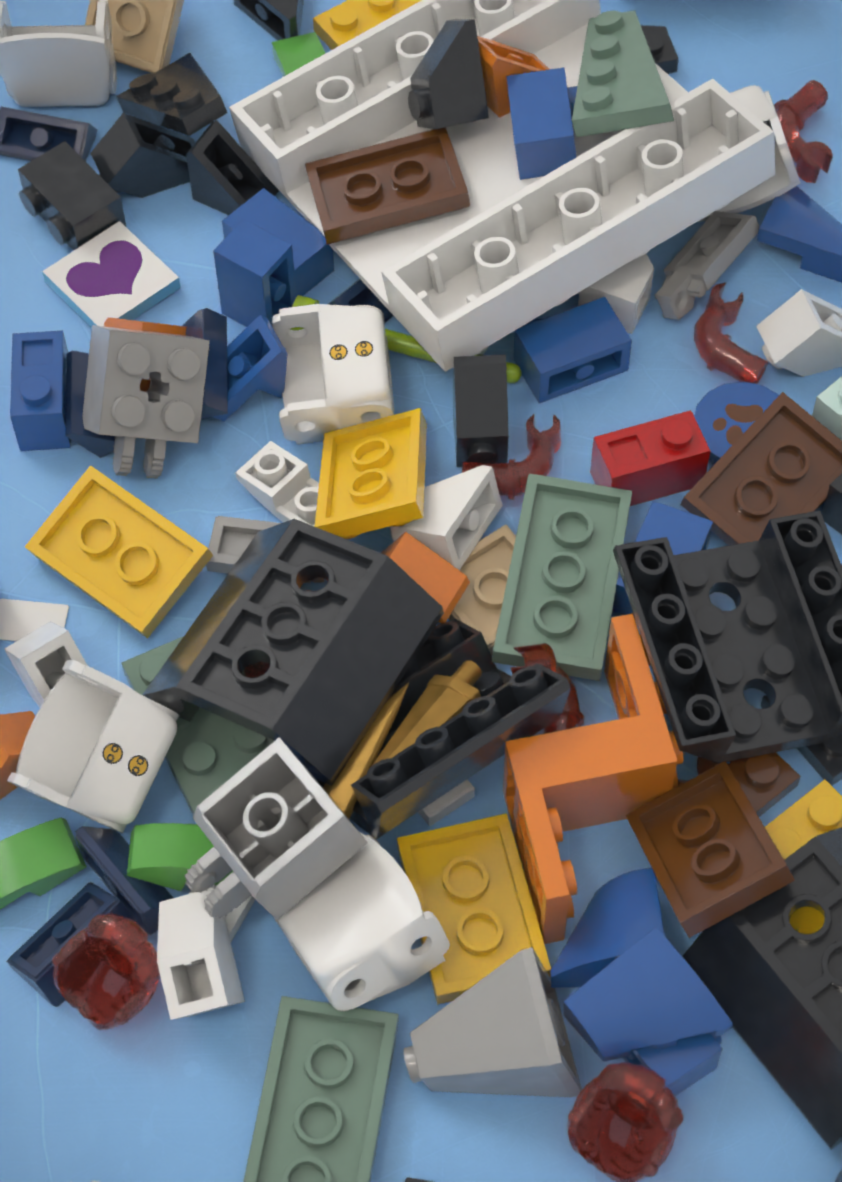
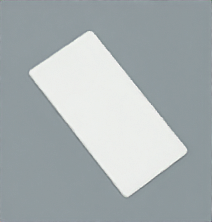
(23, 617)

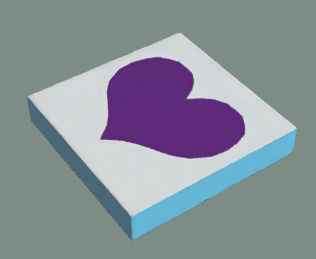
(111, 277)

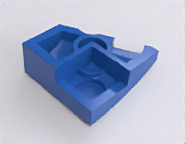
(806, 229)
(610, 925)
(644, 1001)

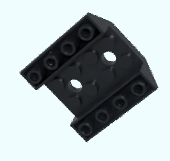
(776, 639)
(327, 650)
(465, 744)
(787, 984)

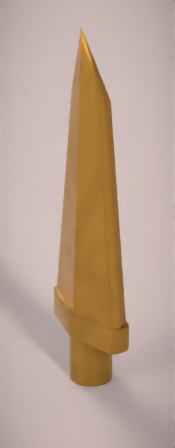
(438, 704)
(364, 755)

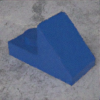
(254, 363)

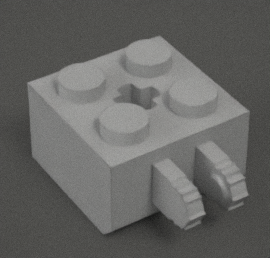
(163, 413)
(273, 833)

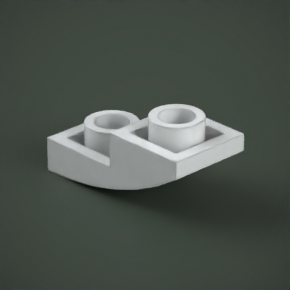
(281, 484)

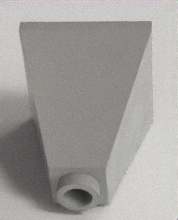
(498, 1037)

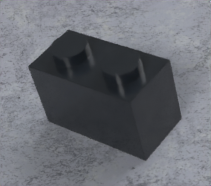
(69, 196)

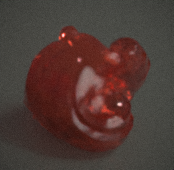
(107, 971)
(625, 1122)

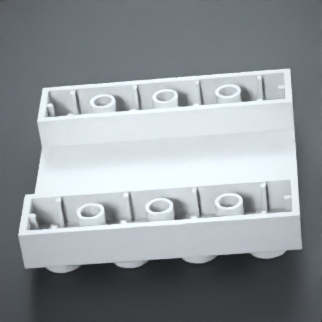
(521, 242)

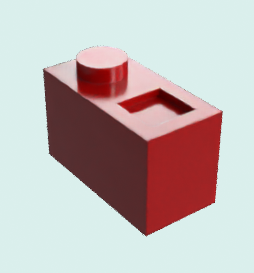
(652, 457)

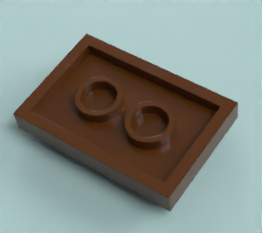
(387, 185)
(768, 473)
(709, 849)

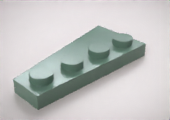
(618, 78)

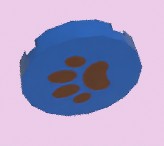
(729, 412)

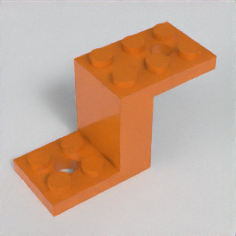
(588, 776)

